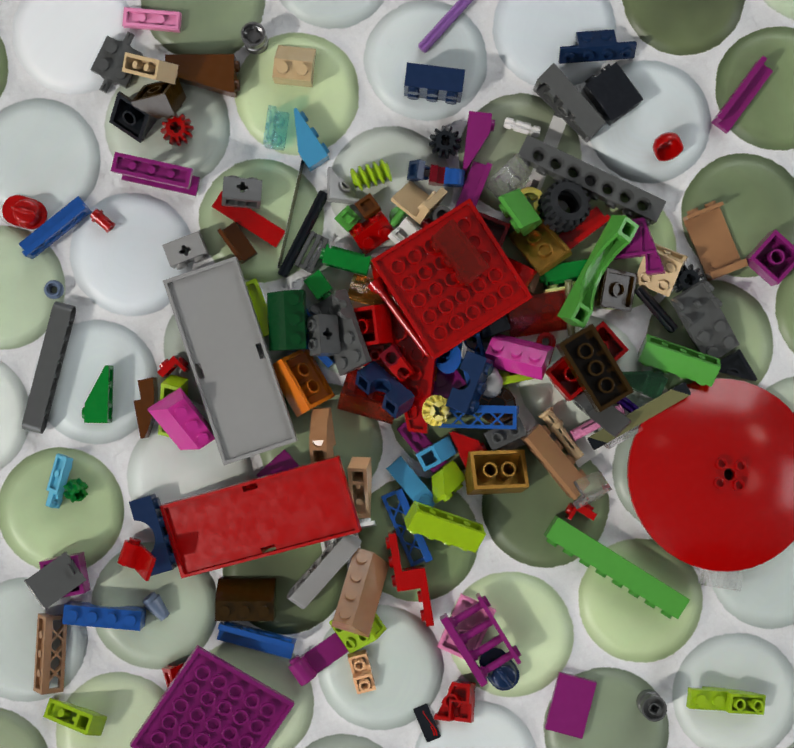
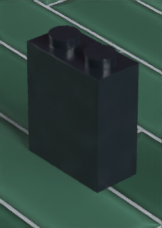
(612, 93)

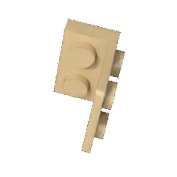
(417, 202)
(665, 282)

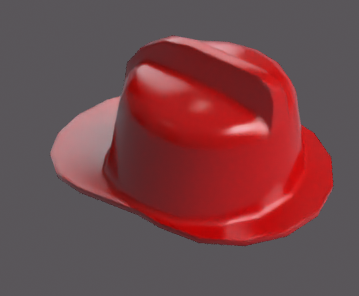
(24, 212)

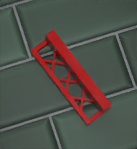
(586, 228)

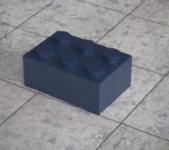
(434, 83)

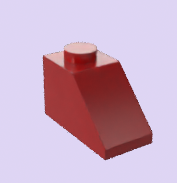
(465, 444)

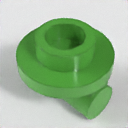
(397, 216)

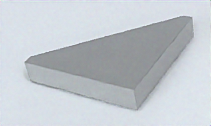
(338, 190)

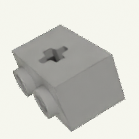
(175, 249)

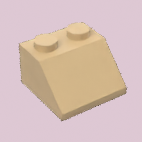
(294, 66)

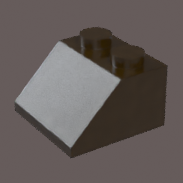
(160, 99)

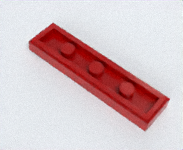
(251, 221)

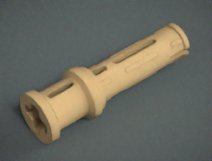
(557, 424)

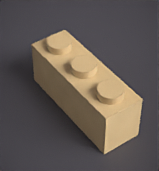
(150, 68)

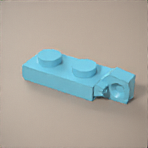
(58, 478)

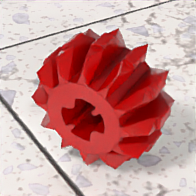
(169, 128)

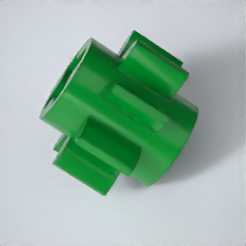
(75, 490)

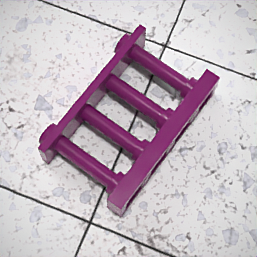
(155, 173)
(462, 639)

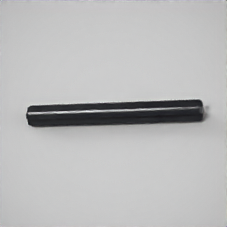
(303, 234)

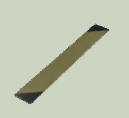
(290, 214)
(643, 413)

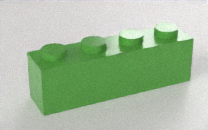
(679, 360)

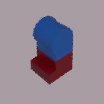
(446, 176)

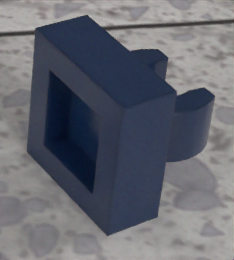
(416, 170)

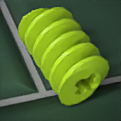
(370, 174)

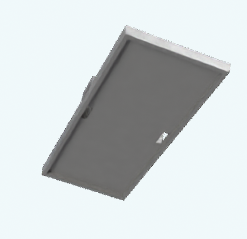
(235, 365)

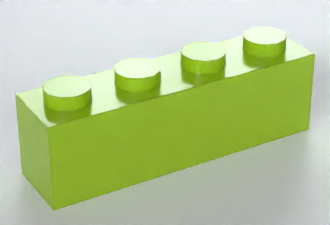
(444, 527)

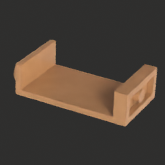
(713, 241)

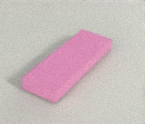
(152, 19)

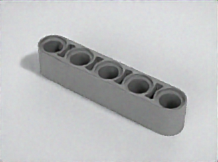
(323, 570)

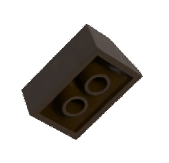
(245, 599)

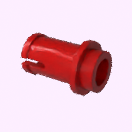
(103, 221)

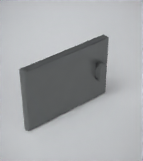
(55, 580)

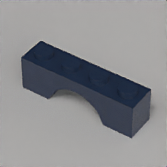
(148, 511)

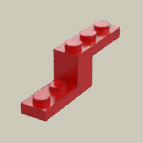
(409, 578)

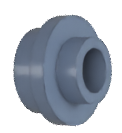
(48, 289)

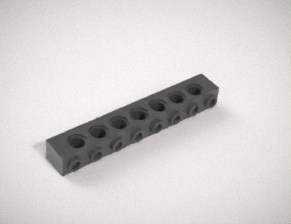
(653, 204)

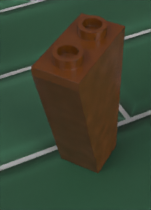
(208, 71)

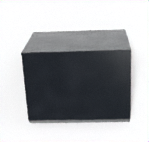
(131, 119)

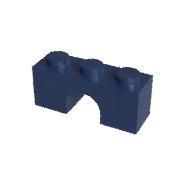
(375, 378)
(468, 399)

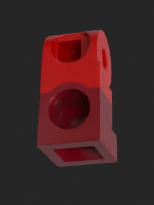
(397, 363)

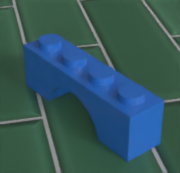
(91, 615)

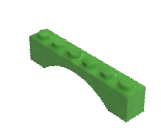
(580, 300)

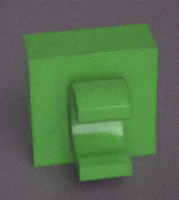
(347, 218)

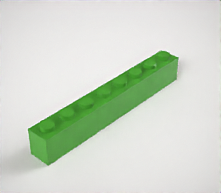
(615, 566)

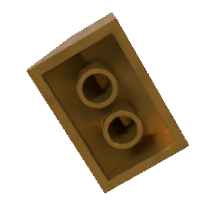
(496, 472)

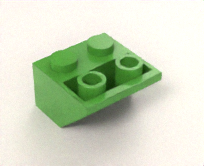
(522, 214)

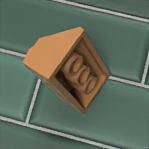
(553, 459)
(361, 593)

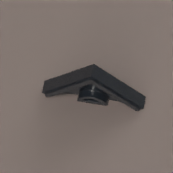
(737, 365)

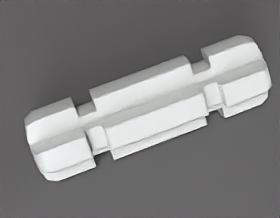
(522, 127)

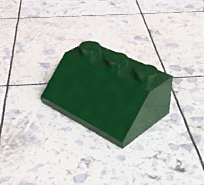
(287, 320)

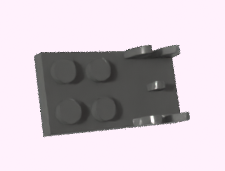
(705, 320)
(352, 344)

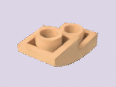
(361, 671)

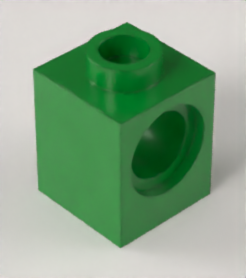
(319, 285)

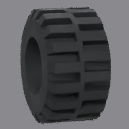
(555, 215)

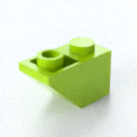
(446, 480)

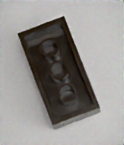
(594, 368)

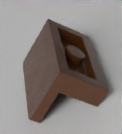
(237, 242)

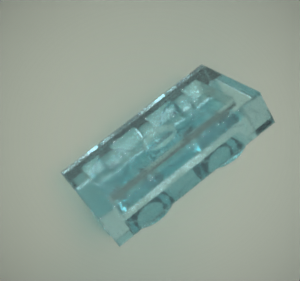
(275, 129)

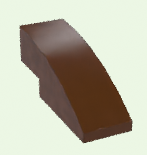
(149, 396)

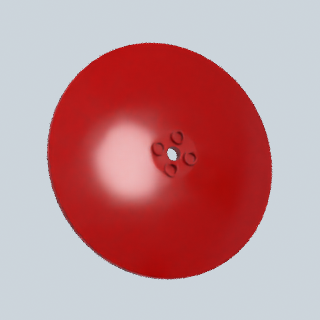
(681, 482)

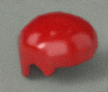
(667, 146)

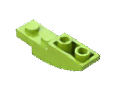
(726, 700)

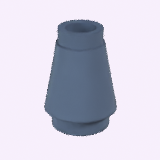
(156, 606)

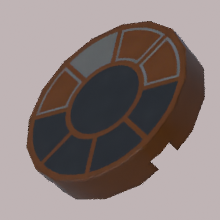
(504, 398)

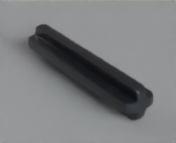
(656, 309)

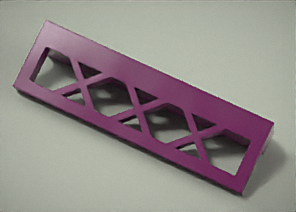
(742, 95)
(474, 182)

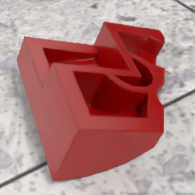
(458, 703)

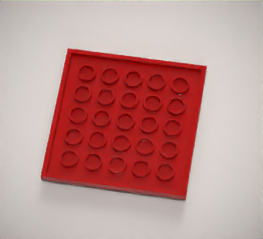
(432, 297)

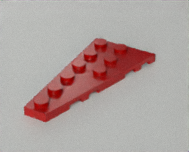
(421, 382)

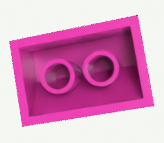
(519, 356)
(182, 421)

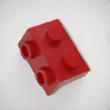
(371, 232)

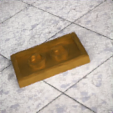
(541, 248)

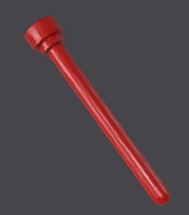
(378, 287)

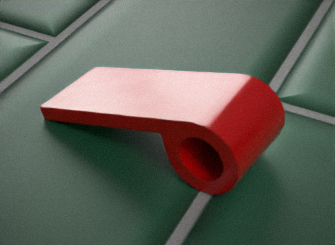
(137, 557)

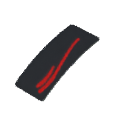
(427, 722)

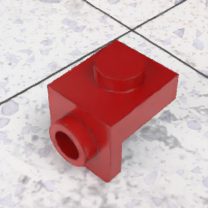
(169, 366)
(586, 510)

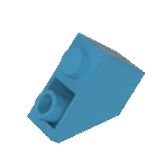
(436, 453)

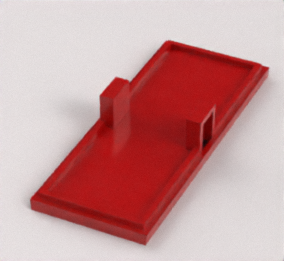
(263, 513)

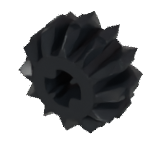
(437, 142)
(687, 272)

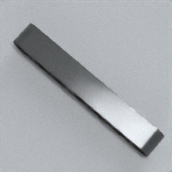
(49, 367)

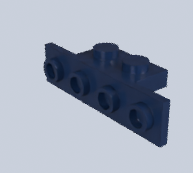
(597, 46)

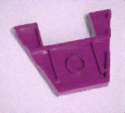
(643, 245)

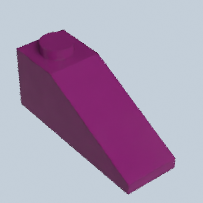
(477, 133)

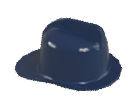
(503, 677)

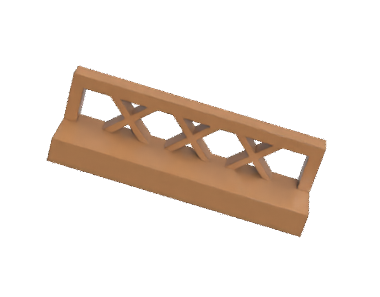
(43, 654)

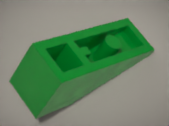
(100, 401)

